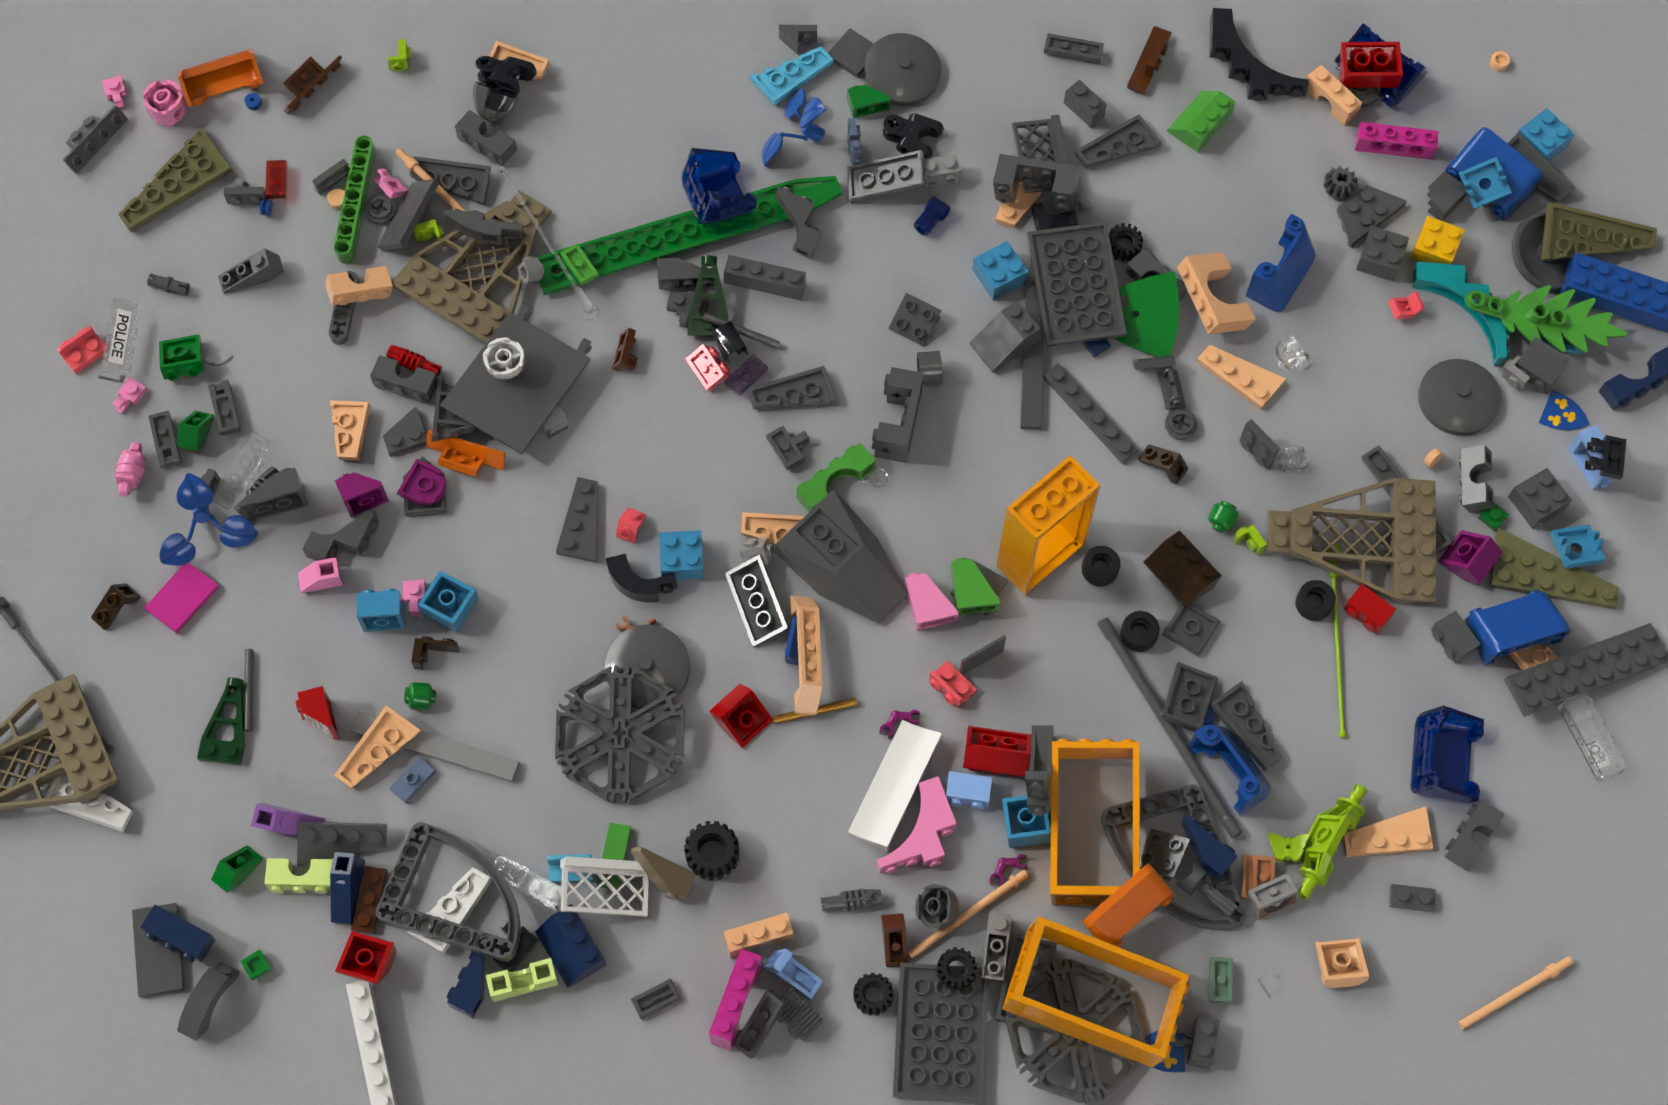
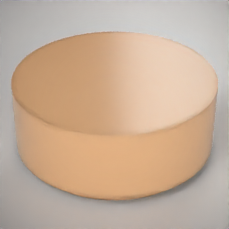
(1500, 61)
(335, 198)
(1433, 457)

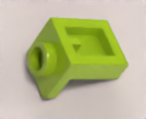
(428, 230)
(1253, 539)

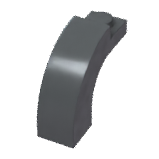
(203, 999)

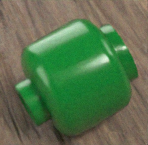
(1223, 516)
(419, 696)

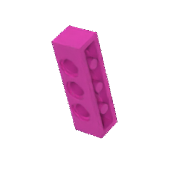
(1396, 140)

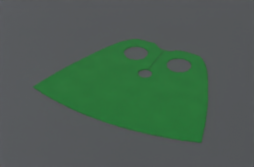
(1158, 309)

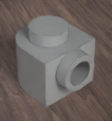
(531, 269)

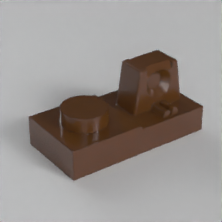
(623, 357)

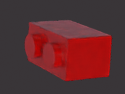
(1369, 609)

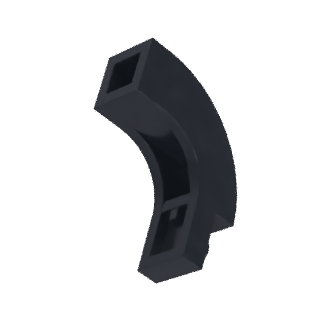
(635, 587)

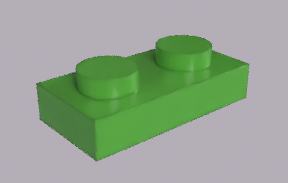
(579, 264)

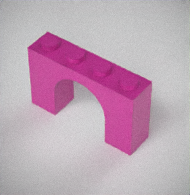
(742, 979)

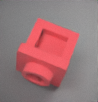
(1406, 307)
(629, 524)

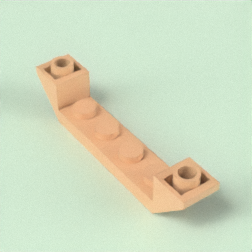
(809, 655)

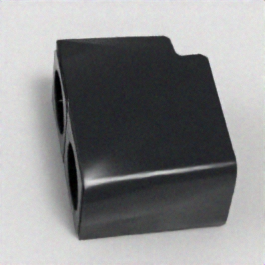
(729, 341)

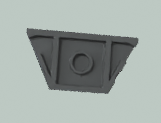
(1367, 209)
(445, 423)

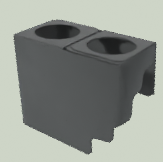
(1445, 195)

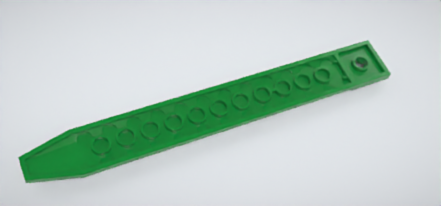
(682, 233)

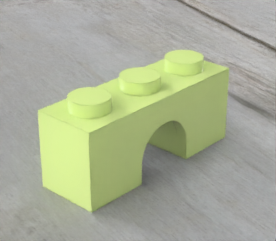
(280, 876)
(511, 984)

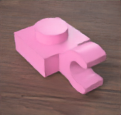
(115, 89)
(391, 186)
(129, 393)
(412, 593)

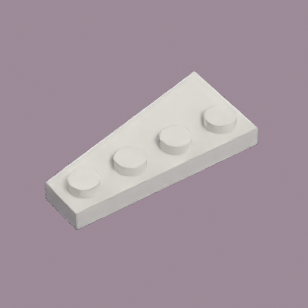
(101, 810)
(456, 906)

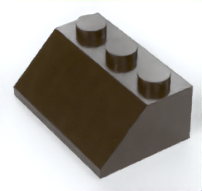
(1182, 569)

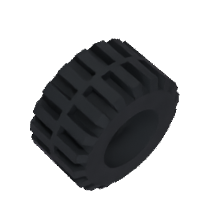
(707, 833)

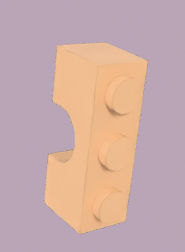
(1343, 102)
(344, 291)
(769, 930)

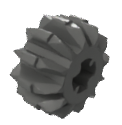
(1340, 182)

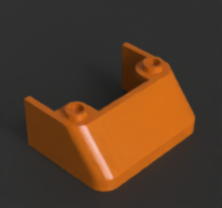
(219, 76)
(1129, 906)

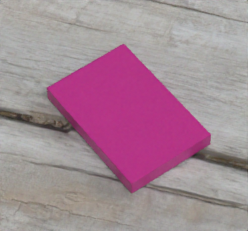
(181, 597)

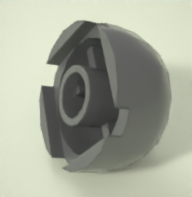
(937, 906)

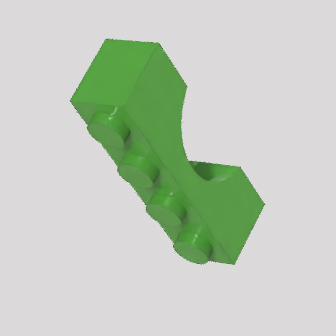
(854, 463)

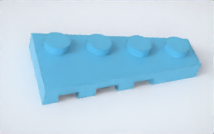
(785, 79)

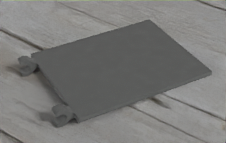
(518, 406)

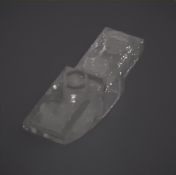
(528, 883)

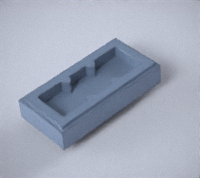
(412, 780)

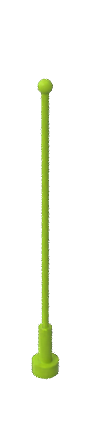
(1342, 733)

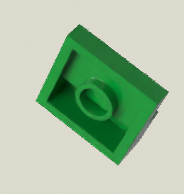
(181, 357)

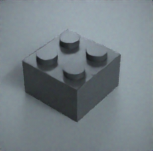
(1382, 253)
(1539, 498)

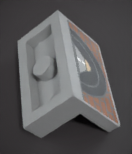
(1273, 896)

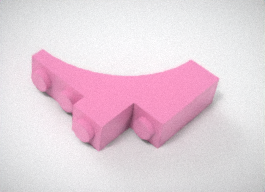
(923, 843)

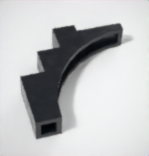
(1243, 65)

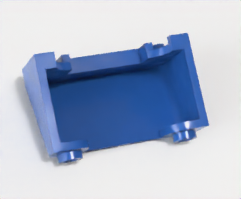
(1520, 172)
(1275, 284)
(1516, 625)
(1253, 784)

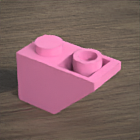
(320, 575)

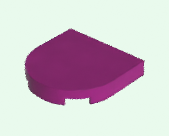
(423, 484)

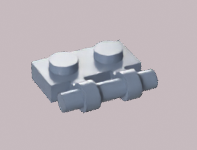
(853, 138)

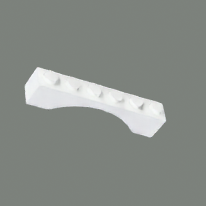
(370, 1043)

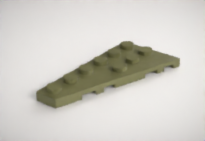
(181, 176)
(1589, 233)
(1529, 568)

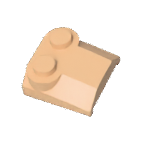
(1342, 963)

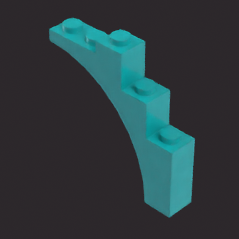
(1453, 284)

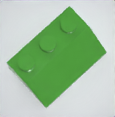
(1202, 118)

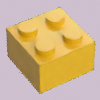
(1437, 242)

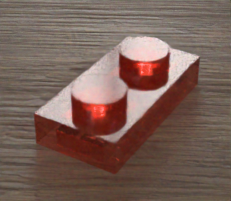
(276, 179)

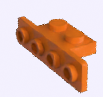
(465, 455)

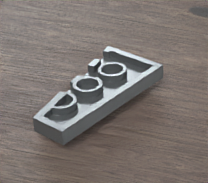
(1552, 180)

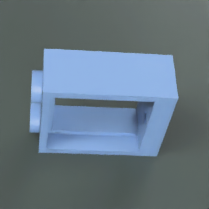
(1580, 455)

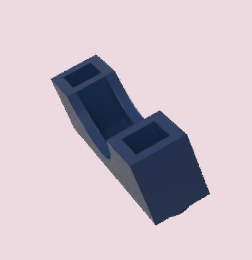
(1621, 389)

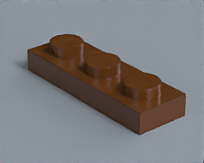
(368, 899)

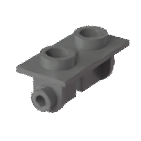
(1171, 388)

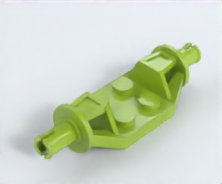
(1325, 837)

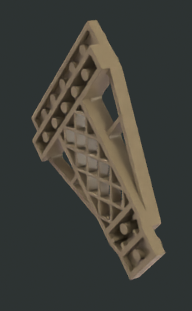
(452, 298)
(1410, 531)
(77, 743)

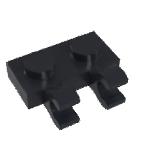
(1612, 458)
(526, 945)

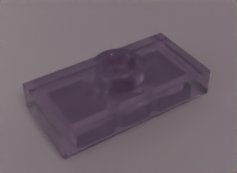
(746, 375)

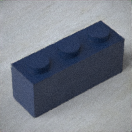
(177, 934)

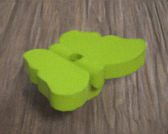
(1296, 847)

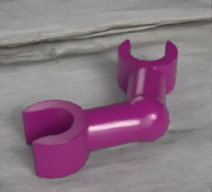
(898, 715)
(1007, 862)

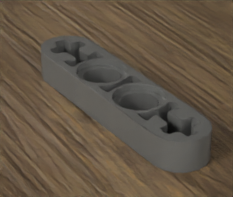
(345, 324)

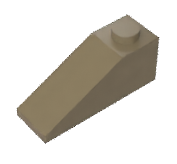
(665, 874)

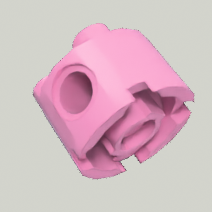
(165, 102)

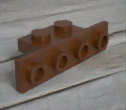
(1149, 60)
(306, 78)

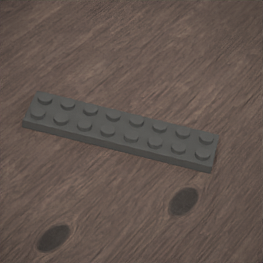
(1587, 669)

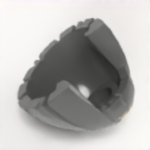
(491, 105)

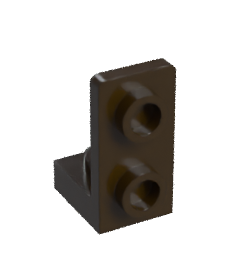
(1165, 459)
(112, 603)
(426, 643)

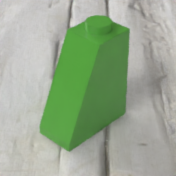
(971, 589)

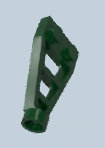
(696, 325)
(225, 751)

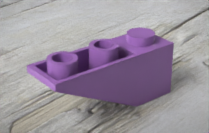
(280, 819)

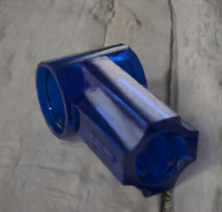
(934, 212)

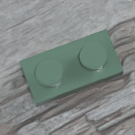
(1220, 979)

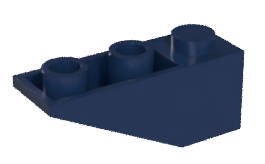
(1210, 852)
(345, 886)
(470, 988)

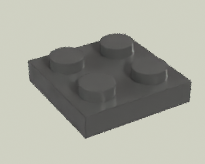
(1259, 444)

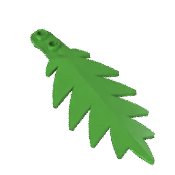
(1548, 318)

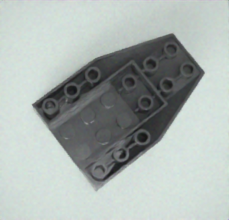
(842, 560)

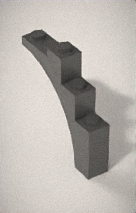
(1039, 776)

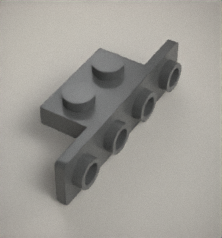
(91, 137)

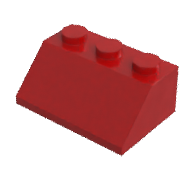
(1370, 64)
(997, 751)

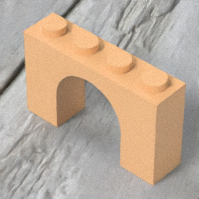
(1215, 315)

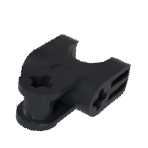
(503, 75)
(909, 131)
(1046, 221)

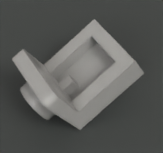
(1513, 375)
(755, 547)

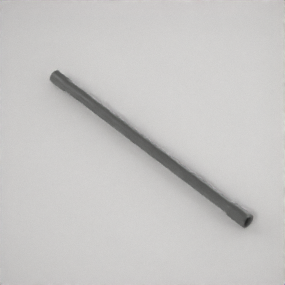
(1226, 818)

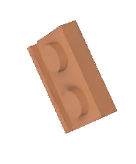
(1255, 872)

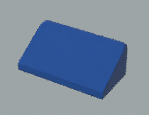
(791, 653)

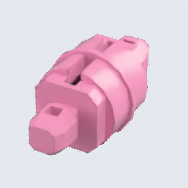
(130, 469)

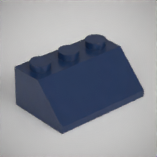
(570, 946)

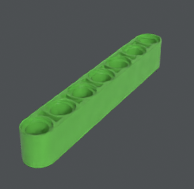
(354, 207)

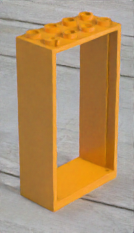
(1047, 524)
(1090, 750)
(1083, 1029)

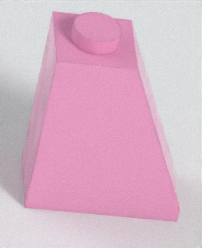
(928, 603)

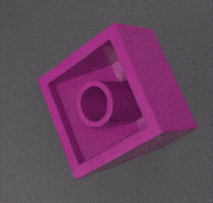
(360, 493)
(1471, 556)

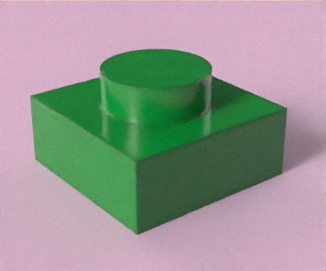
(1493, 517)
(256, 965)

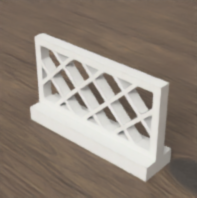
(603, 867)

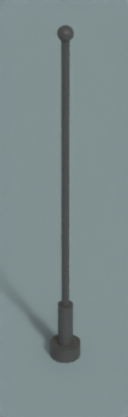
(15, 626)

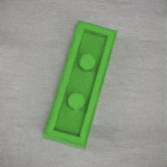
(615, 849)

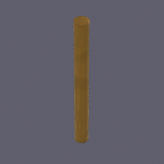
(821, 709)

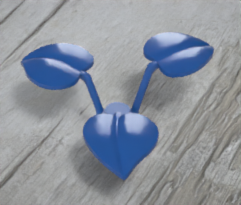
(810, 130)
(196, 496)

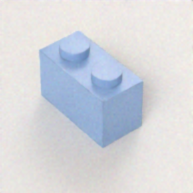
(968, 790)

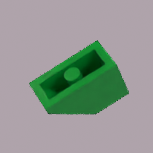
(866, 100)
(194, 430)
(236, 868)

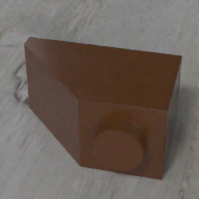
(894, 939)

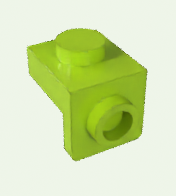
(400, 62)

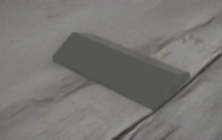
(757, 601)

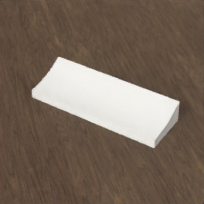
(894, 785)

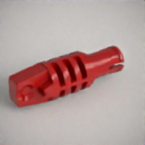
(411, 360)

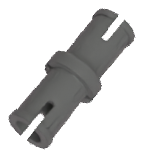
(168, 284)

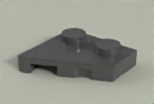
(406, 434)

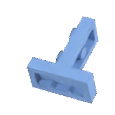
(793, 972)

